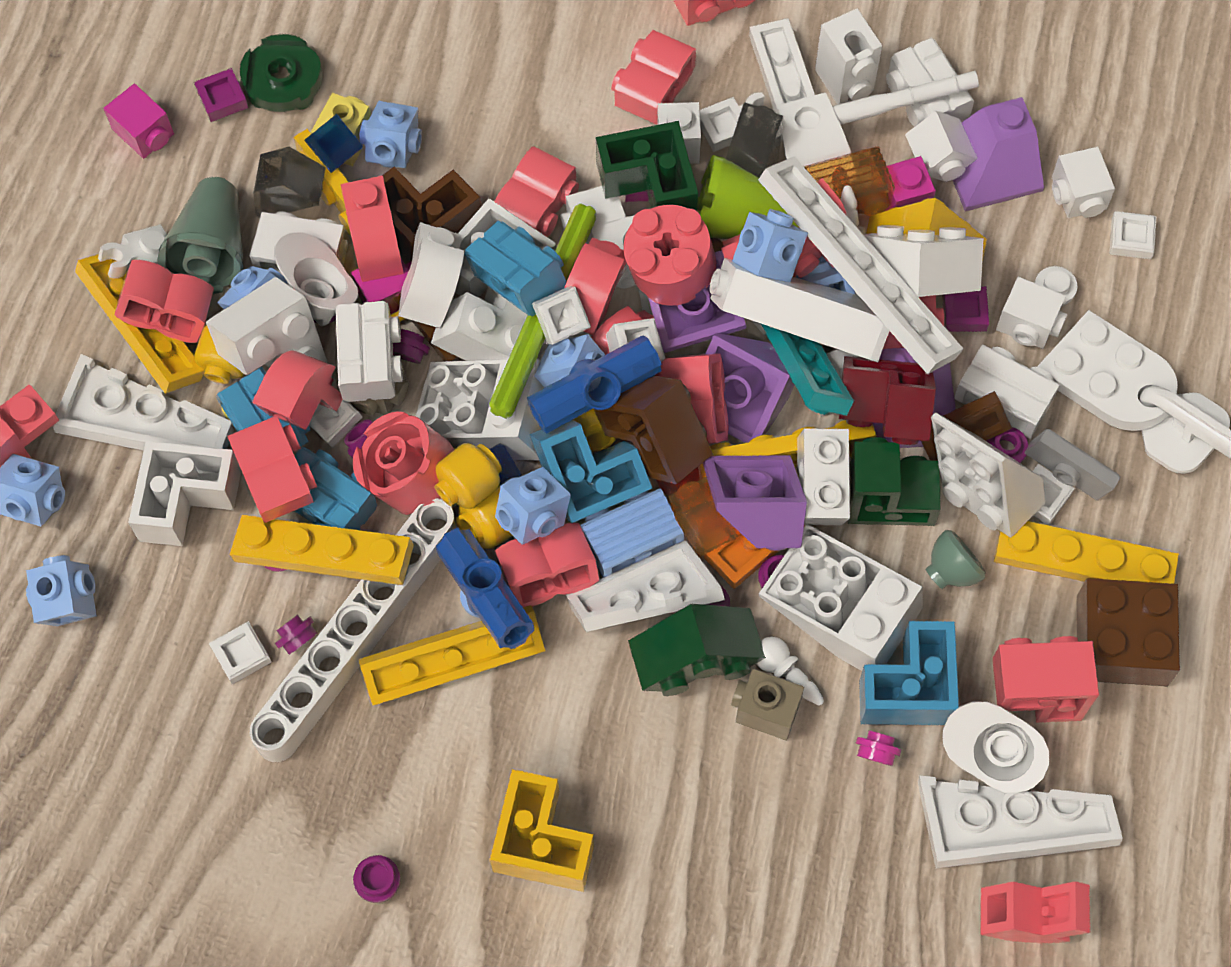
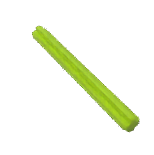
(531, 335)

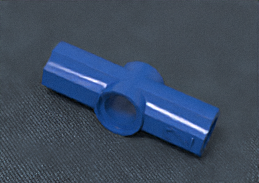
(618, 373)
(495, 603)

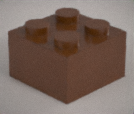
(1131, 630)

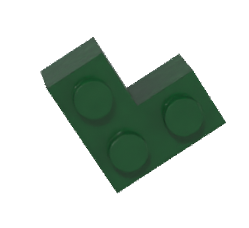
(648, 161)
(890, 488)
(696, 646)

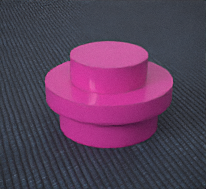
(878, 748)

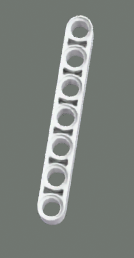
(334, 641)

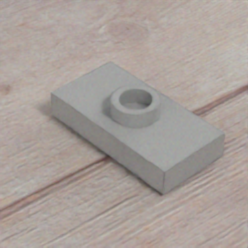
(1072, 464)

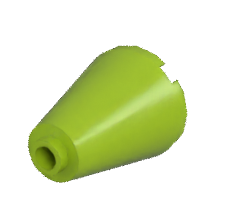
(729, 197)

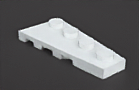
(120, 412)
(987, 825)

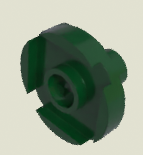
(282, 94)

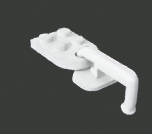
(1110, 372)

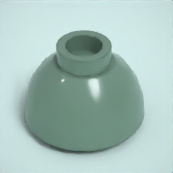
(954, 562)

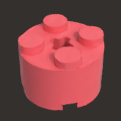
(669, 254)
(400, 461)

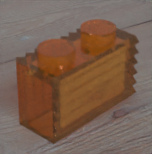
(864, 173)

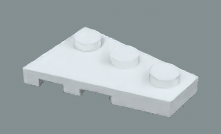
(647, 589)

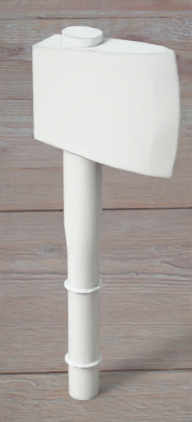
(814, 127)

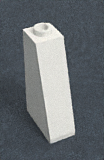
(800, 309)

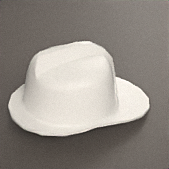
(315, 273)
(996, 747)

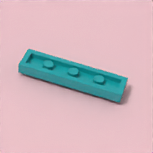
(811, 372)

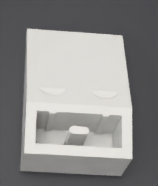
(458, 406)
(985, 478)
(843, 599)

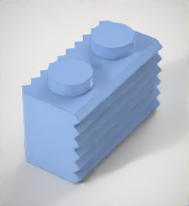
(631, 531)

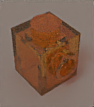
(699, 519)

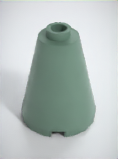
(206, 235)

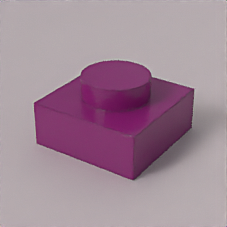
(221, 95)
(966, 311)

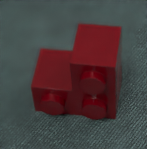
(890, 394)

